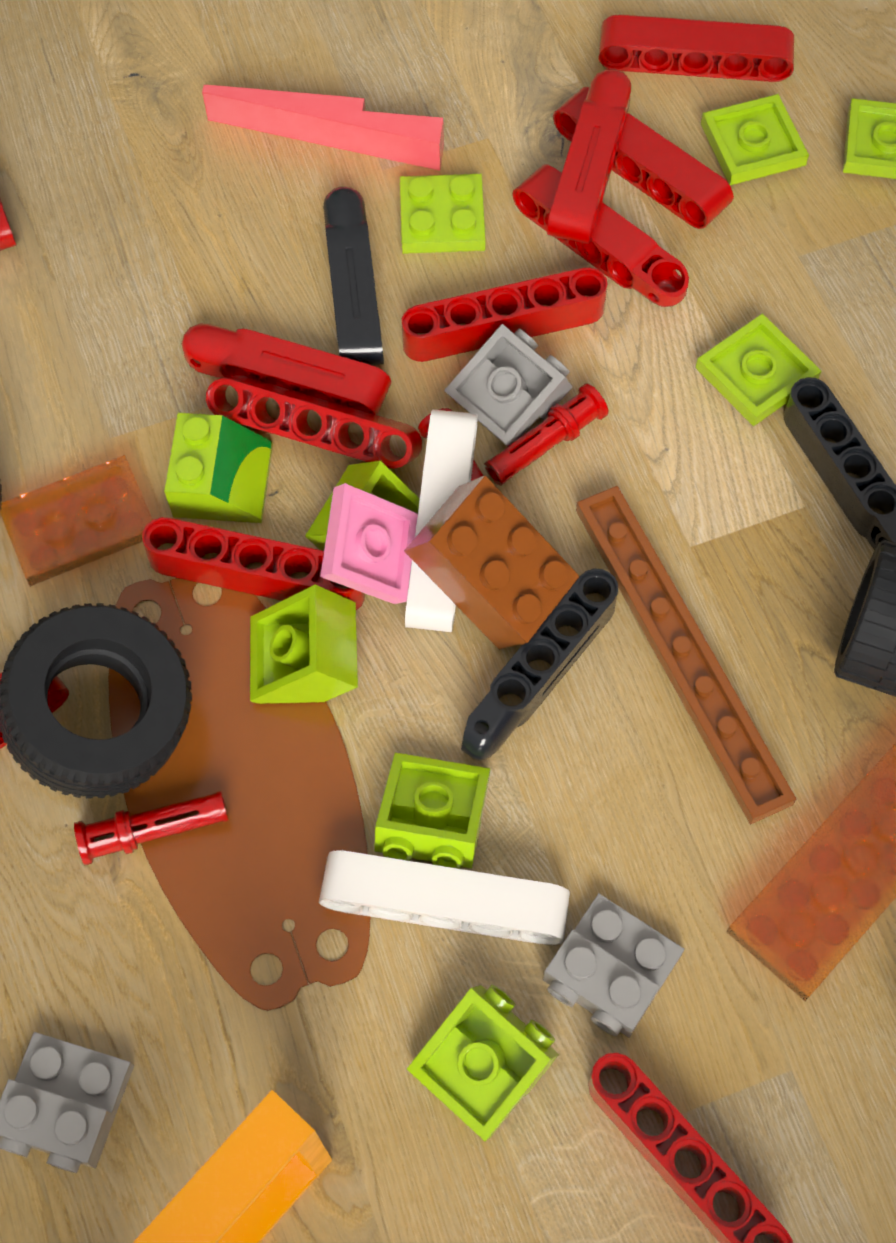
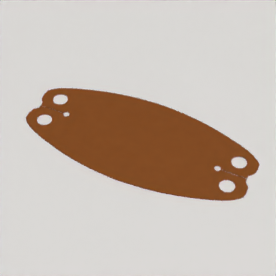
(284, 799)

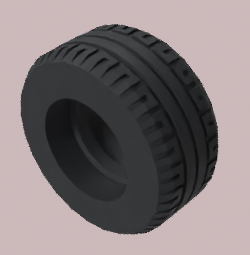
(106, 639)

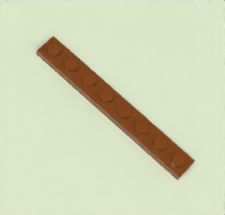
(686, 656)

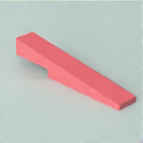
(330, 122)

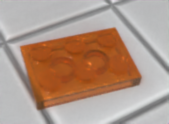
(76, 520)

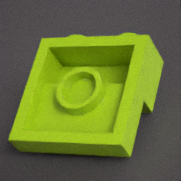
(431, 811)
(484, 1059)

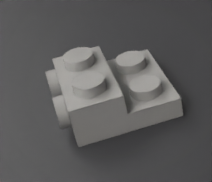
(509, 384)
(611, 967)
(62, 1102)

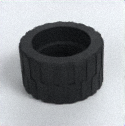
(869, 637)

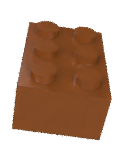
(492, 563)

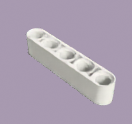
(446, 467)
(445, 897)

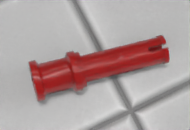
(561, 425)
(123, 825)

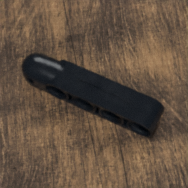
(352, 276)
(845, 456)
(492, 720)

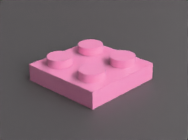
(368, 544)

